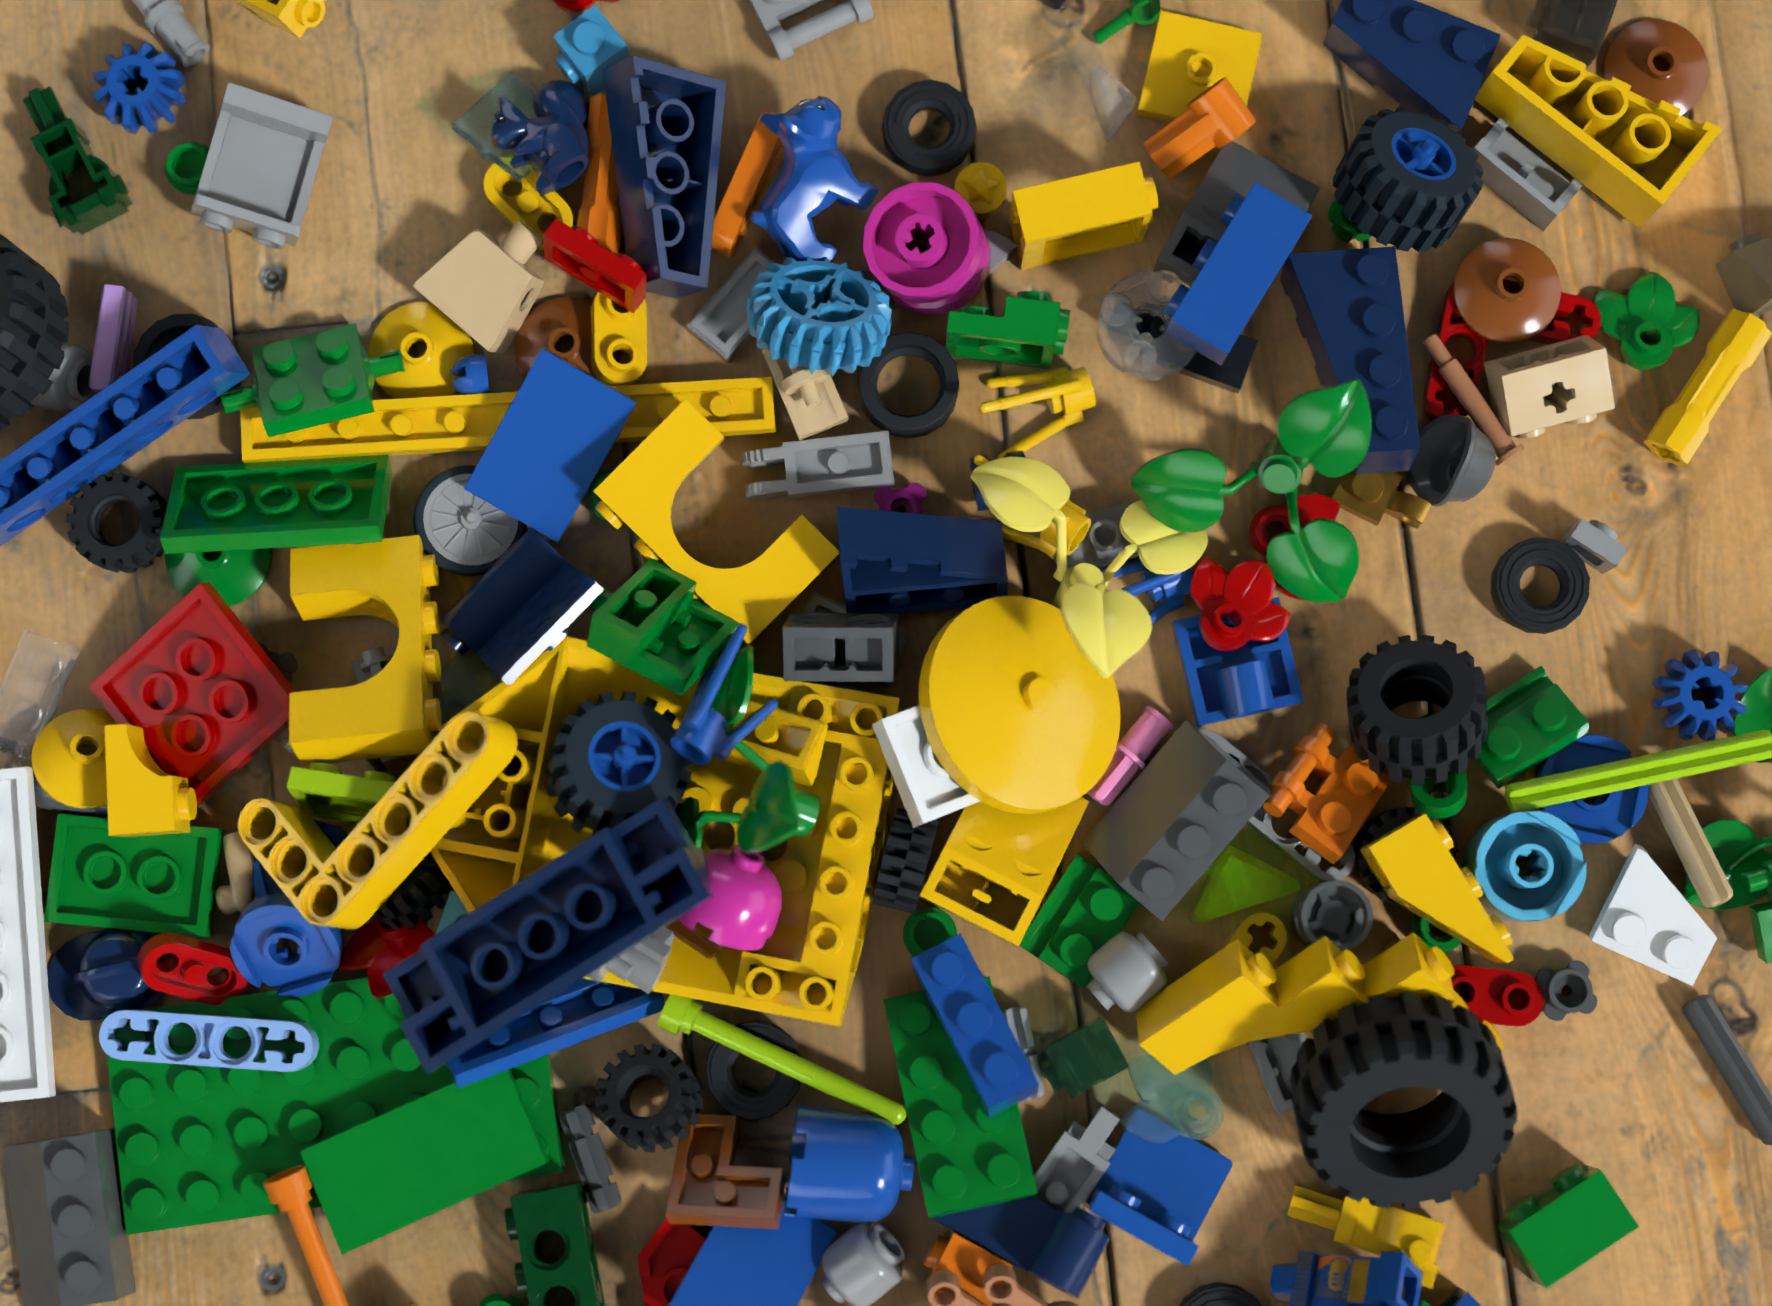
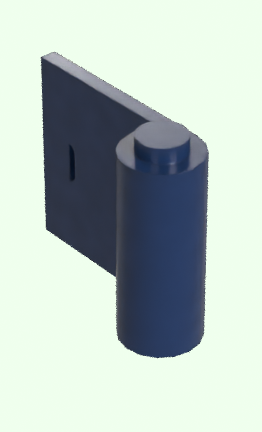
(519, 607)

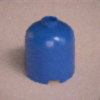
(845, 1166)

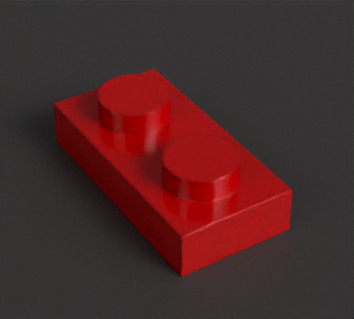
(581, 257)

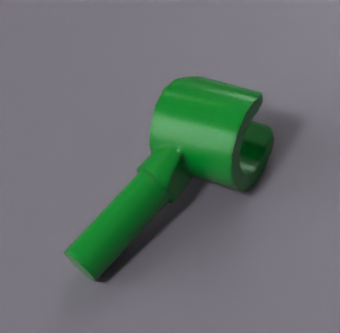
(1139, 11)

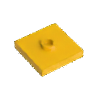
(1190, 58)

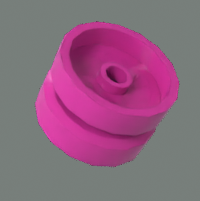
(921, 218)

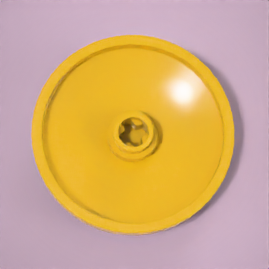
(1017, 706)

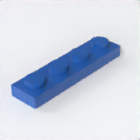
(562, 1021)

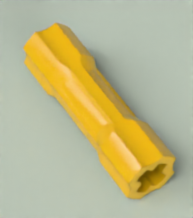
(1727, 355)

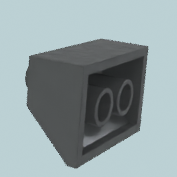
(1175, 819)
(69, 1220)

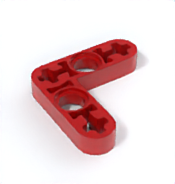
(1556, 332)

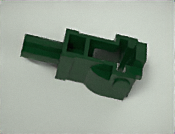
(63, 149)

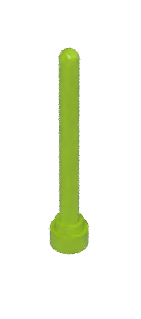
(686, 1016)

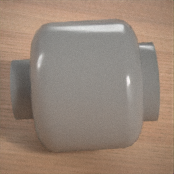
(70, 383)
(1126, 972)
(862, 1265)

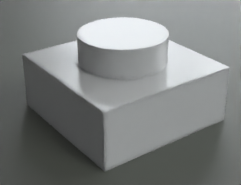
(1595, 544)

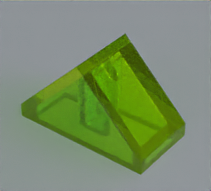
(1238, 883)

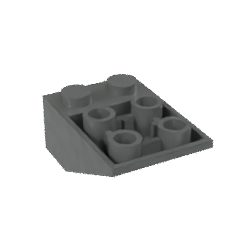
(1230, 173)

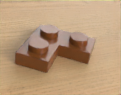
(713, 1190)

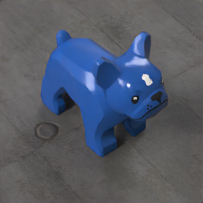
(810, 179)

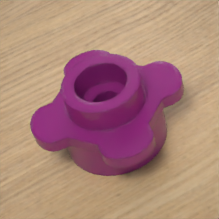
(909, 497)

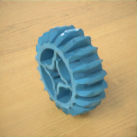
(819, 315)

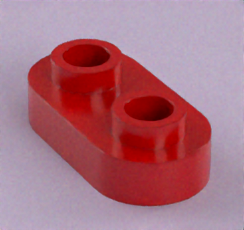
(188, 969)
(1490, 994)

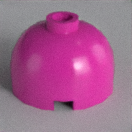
(743, 900)

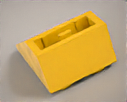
(1001, 865)

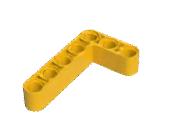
(382, 831)

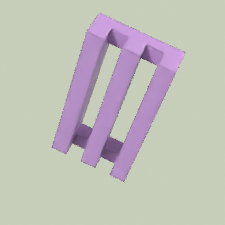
(113, 336)

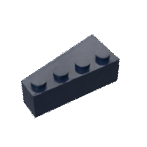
(1356, 329)

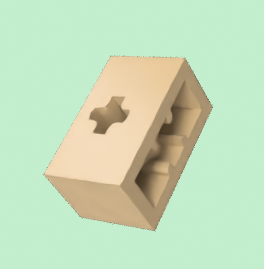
(1523, 379)

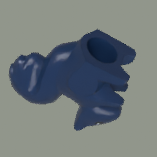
(552, 138)

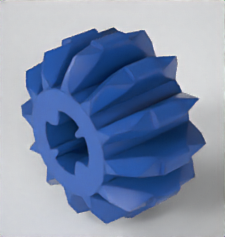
(132, 71)
(1701, 675)

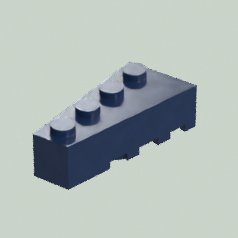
(666, 168)

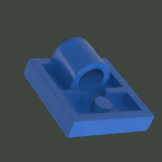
(1236, 681)

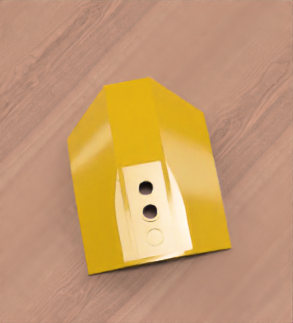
(822, 876)

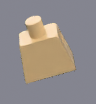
(486, 285)

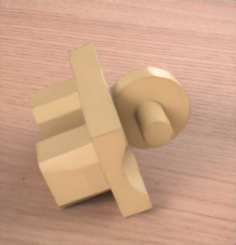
(808, 397)

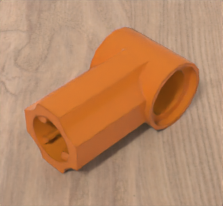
(1209, 122)

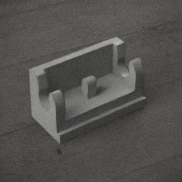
(1523, 177)

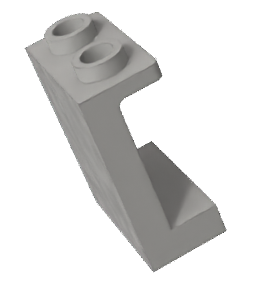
(261, 166)

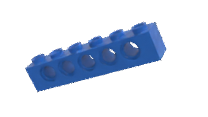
(115, 425)

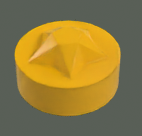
(982, 188)

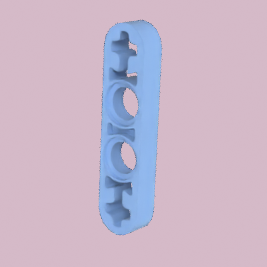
(209, 1040)

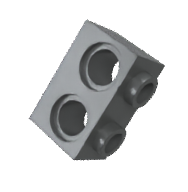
(841, 647)

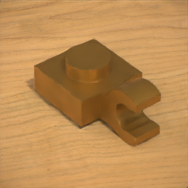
(1375, 494)

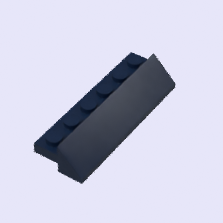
(548, 933)

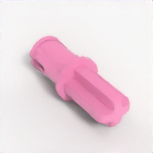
(1131, 754)

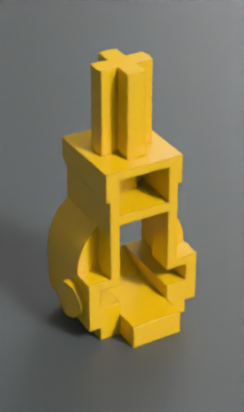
(1372, 1227)

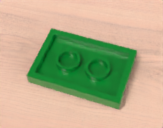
(133, 881)

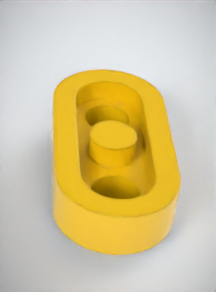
(528, 204)
(617, 332)

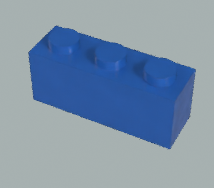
(1235, 272)
(975, 1025)

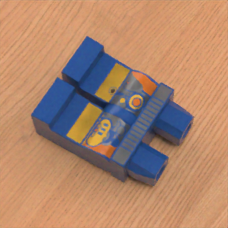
(1347, 1280)

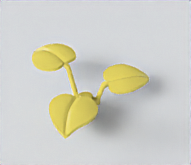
(1102, 623)

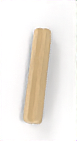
(1690, 843)

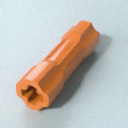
(600, 201)

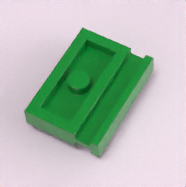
(1527, 726)
(1078, 919)

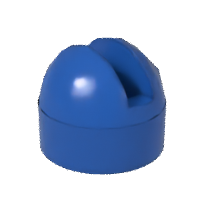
(475, 374)

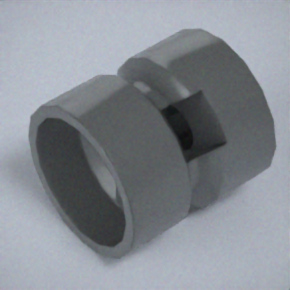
(1332, 911)

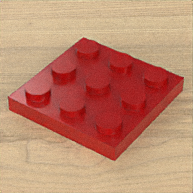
(198, 692)

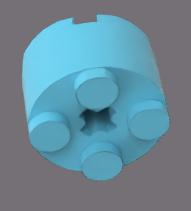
(1552, 857)

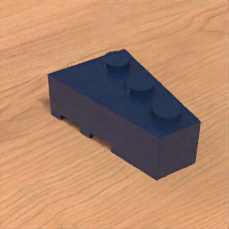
(918, 561)

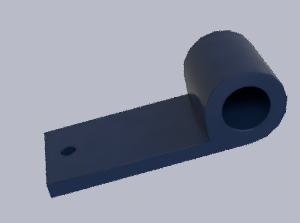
(1037, 1239)

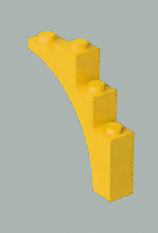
(1244, 999)

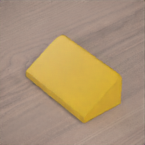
(786, 739)

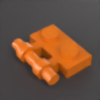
(1340, 803)

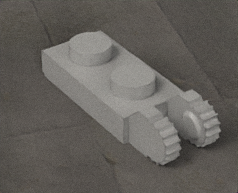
(824, 466)

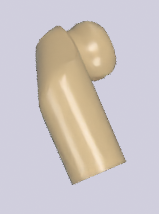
(240, 870)

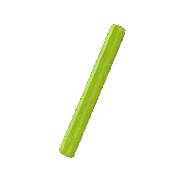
(1639, 771)

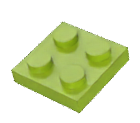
(336, 796)

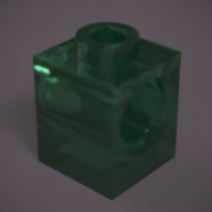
(1083, 1058)

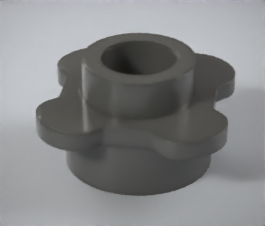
(1581, 994)

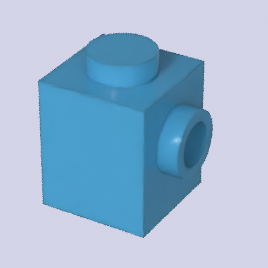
(588, 48)

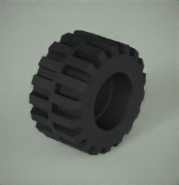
(1409, 674)

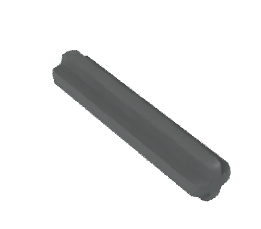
(1732, 1063)

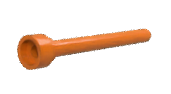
(292, 1194)

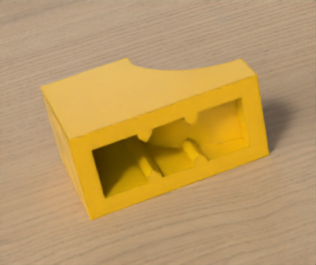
(139, 793)

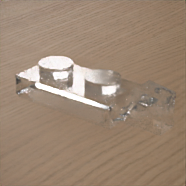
(31, 694)

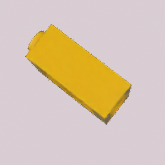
(1081, 215)

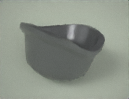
(1452, 461)

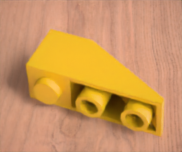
(1424, 878)

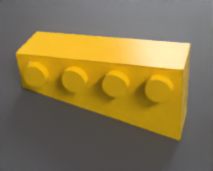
(1596, 127)

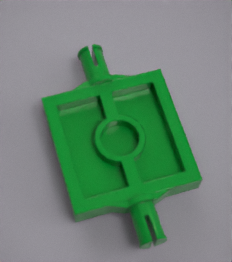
(312, 380)

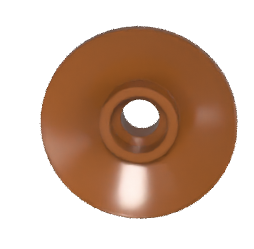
(1632, 57)
(1493, 310)
(550, 322)

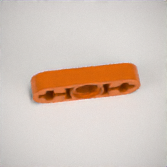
(745, 189)

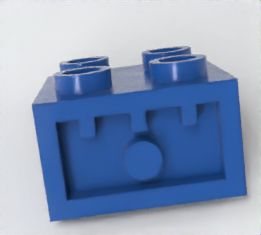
(1160, 1191)

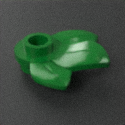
(1647, 313)

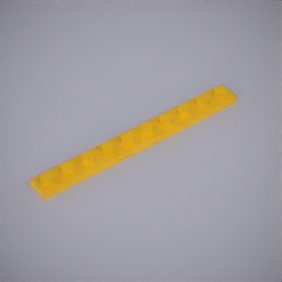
(471, 421)

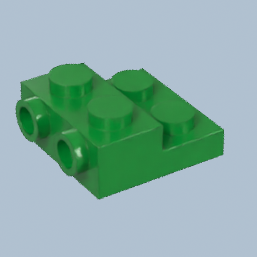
(1023, 337)

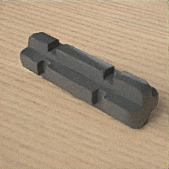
(590, 1158)

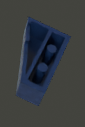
(1414, 54)

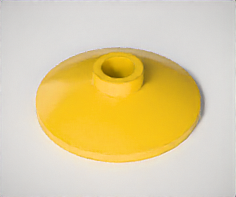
(431, 372)
(62, 770)

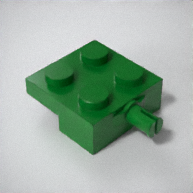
(659, 627)

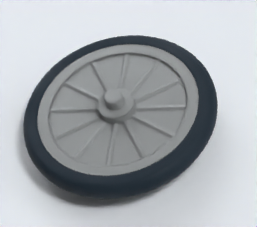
(461, 527)

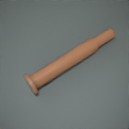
(1472, 400)

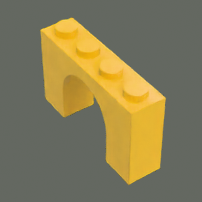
(643, 495)
(395, 707)

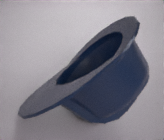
(101, 974)

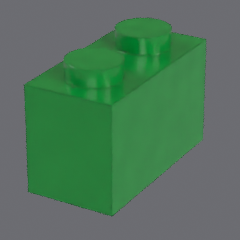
(1566, 1224)

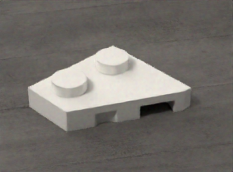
(1653, 921)

